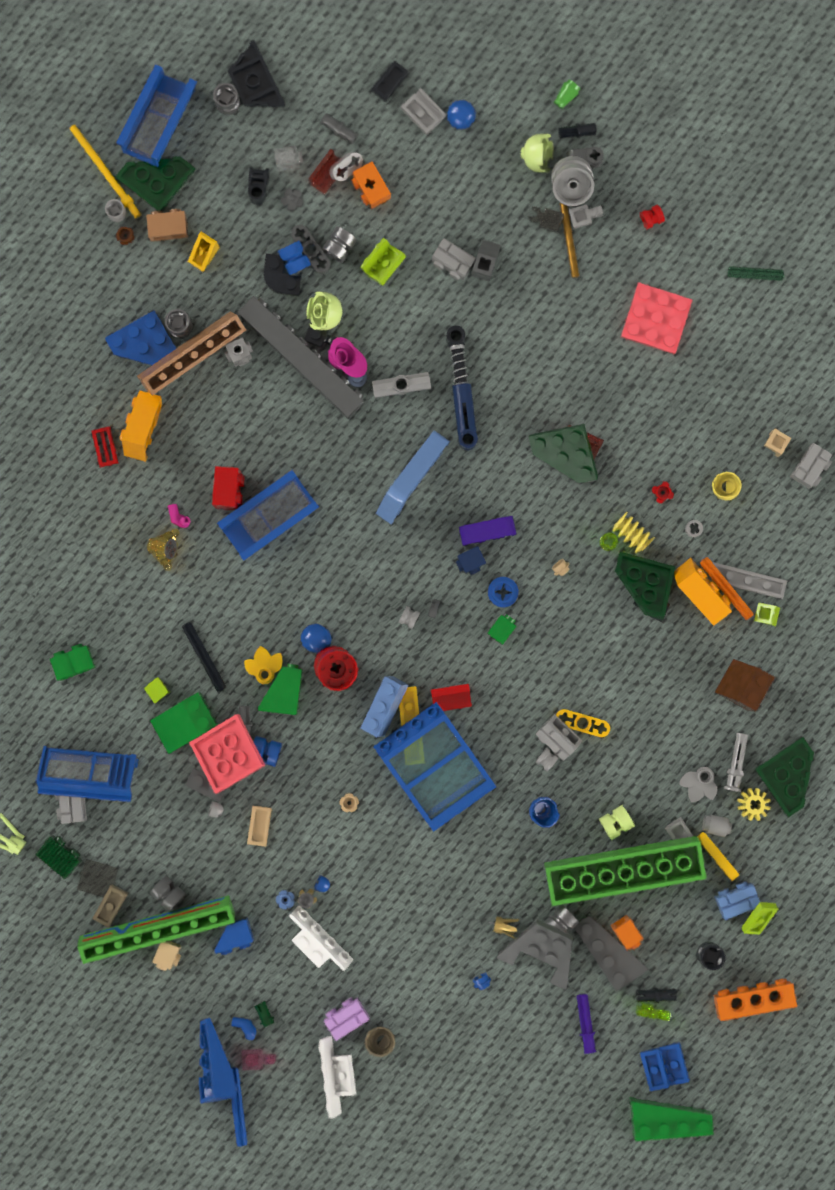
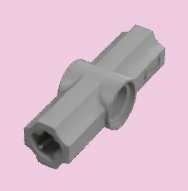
(414, 383)

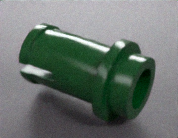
(264, 1014)

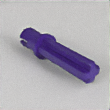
(586, 1024)

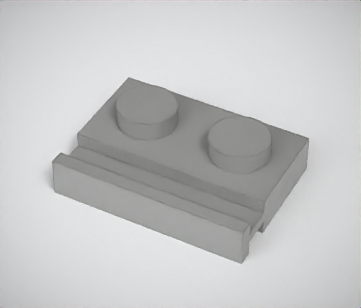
(423, 111)

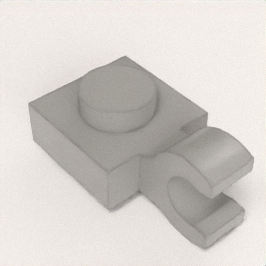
(581, 215)

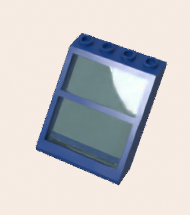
(434, 766)

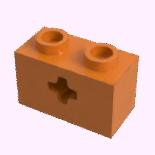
(370, 174)
(627, 933)

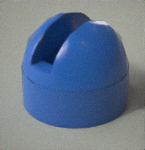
(323, 884)

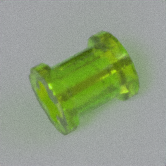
(606, 546)

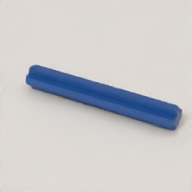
(238, 1113)

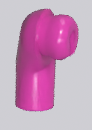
(176, 518)

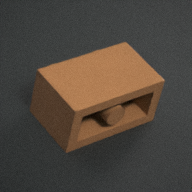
(167, 225)

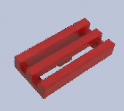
(112, 445)

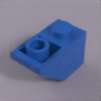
(235, 935)

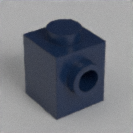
(470, 561)

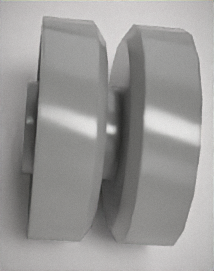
(572, 181)

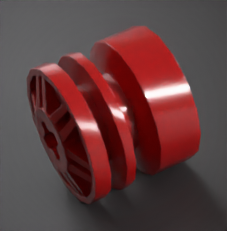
(346, 668)

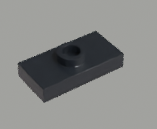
(390, 81)

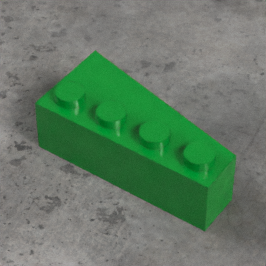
(668, 1121)

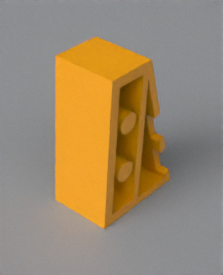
(140, 425)
(702, 591)

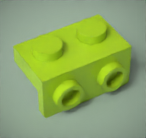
(382, 262)

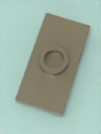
(110, 905)

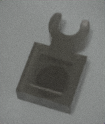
(549, 220)

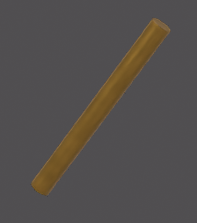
(569, 241)

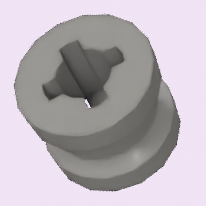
(409, 617)
(547, 759)

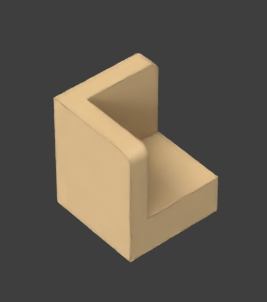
(777, 442)

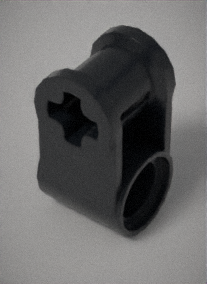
(258, 182)

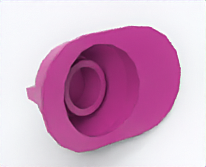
(346, 357)

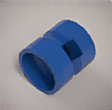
(294, 257)
(268, 750)

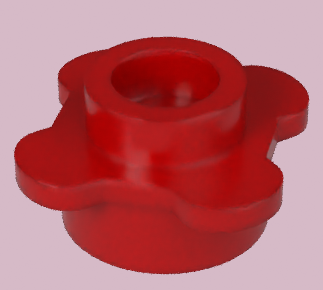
(667, 492)

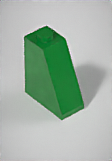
(284, 692)

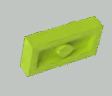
(759, 918)

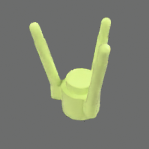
(14, 844)

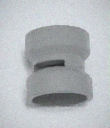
(114, 207)

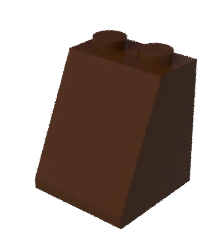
(744, 685)

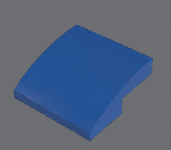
(656, 1068)

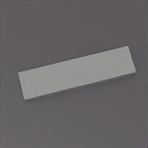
(752, 581)

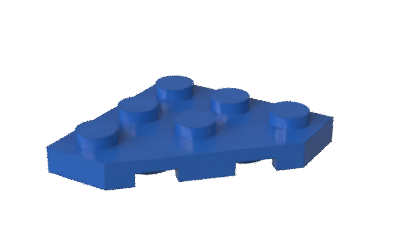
(142, 340)

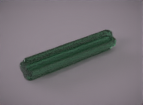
(755, 273)

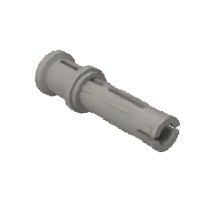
(740, 739)

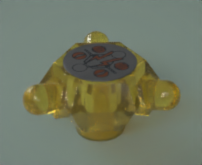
(164, 547)

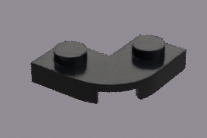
(276, 280)

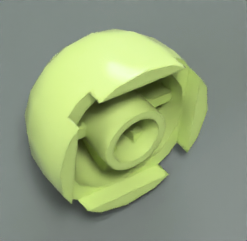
(537, 150)
(324, 311)

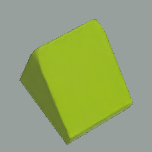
(767, 614)
(157, 690)

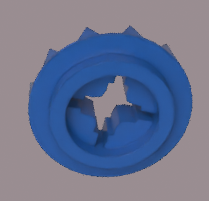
(509, 585)

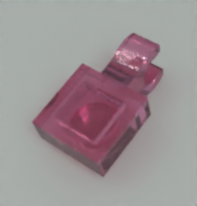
(254, 1059)

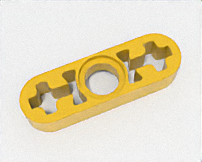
(597, 722)
(720, 859)

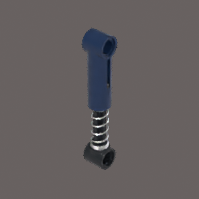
(461, 390)

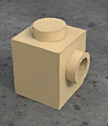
(167, 955)

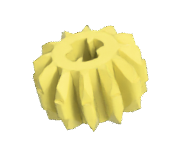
(753, 812)

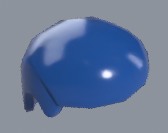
(461, 114)
(315, 638)
(544, 820)

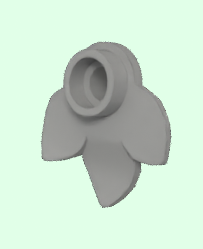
(697, 787)

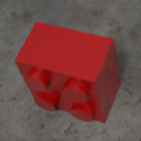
(227, 488)

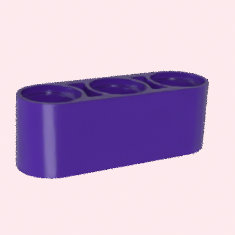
(487, 530)

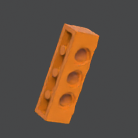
(785, 1000)

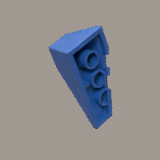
(217, 1079)

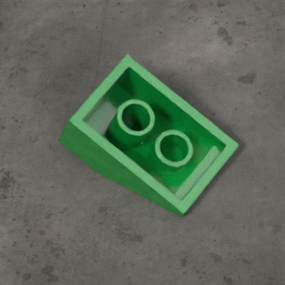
(184, 722)

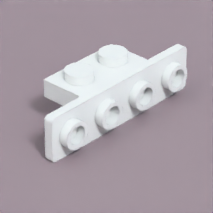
(317, 942)
(337, 1076)

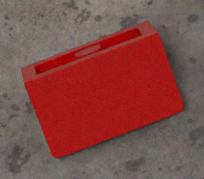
(452, 697)

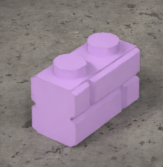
(346, 1018)

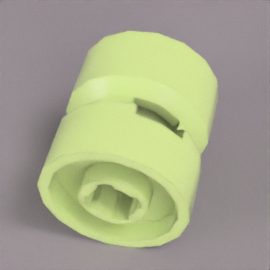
(621, 817)

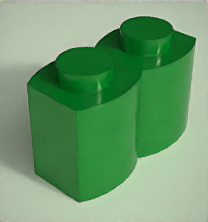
(72, 663)

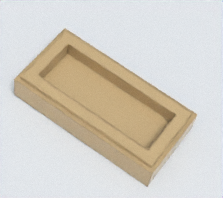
(259, 826)

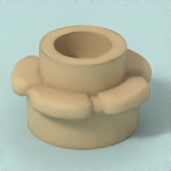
(561, 567)
(354, 802)

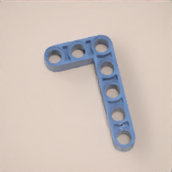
(411, 477)

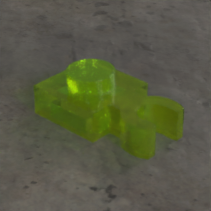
(648, 1011)

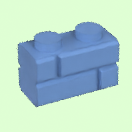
(737, 900)

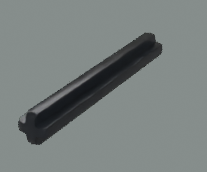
(204, 657)

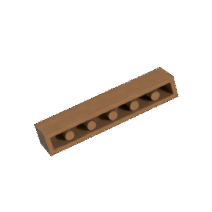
(191, 353)

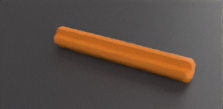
(726, 588)

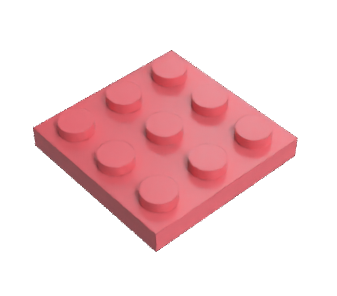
(656, 318)
(227, 754)

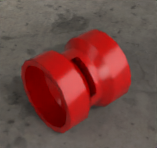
(652, 216)

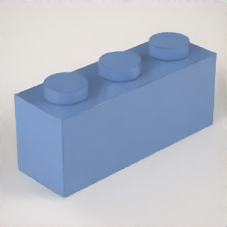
(384, 706)

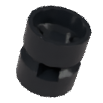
(711, 956)

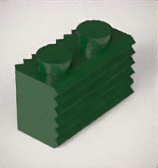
(59, 856)

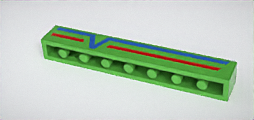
(156, 929)

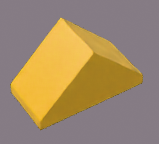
(203, 251)

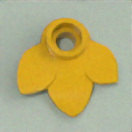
(264, 662)

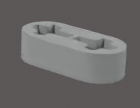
(343, 163)

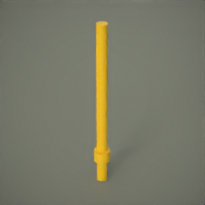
(126, 199)

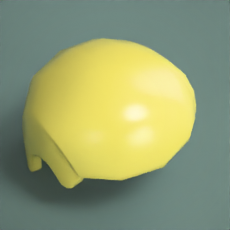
(733, 486)

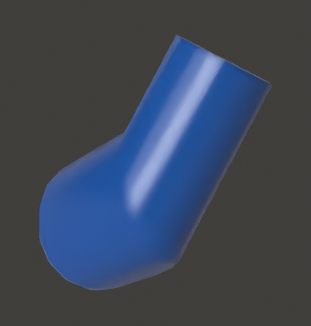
(246, 1025)

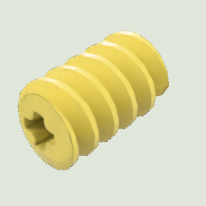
(632, 533)

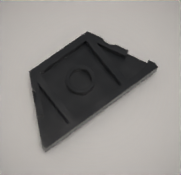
(254, 80)

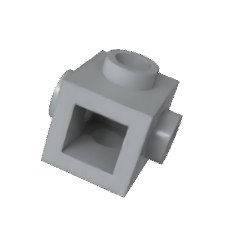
(242, 357)

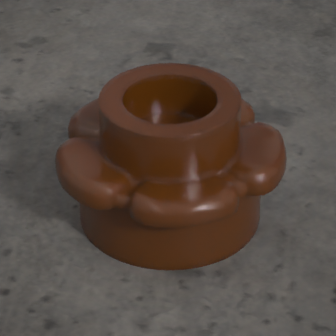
(120, 235)

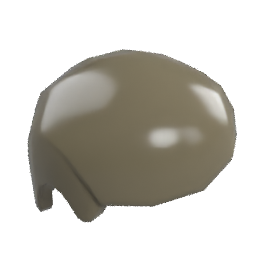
(386, 1044)

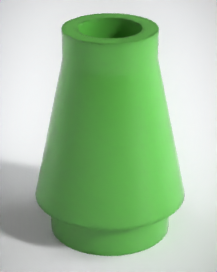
(567, 93)

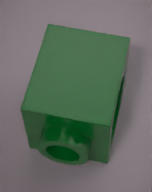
(502, 629)

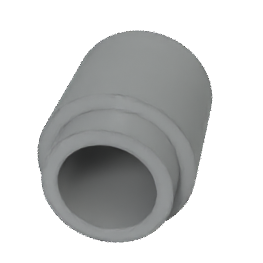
(716, 825)

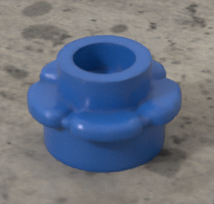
(483, 982)

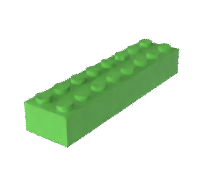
(625, 870)

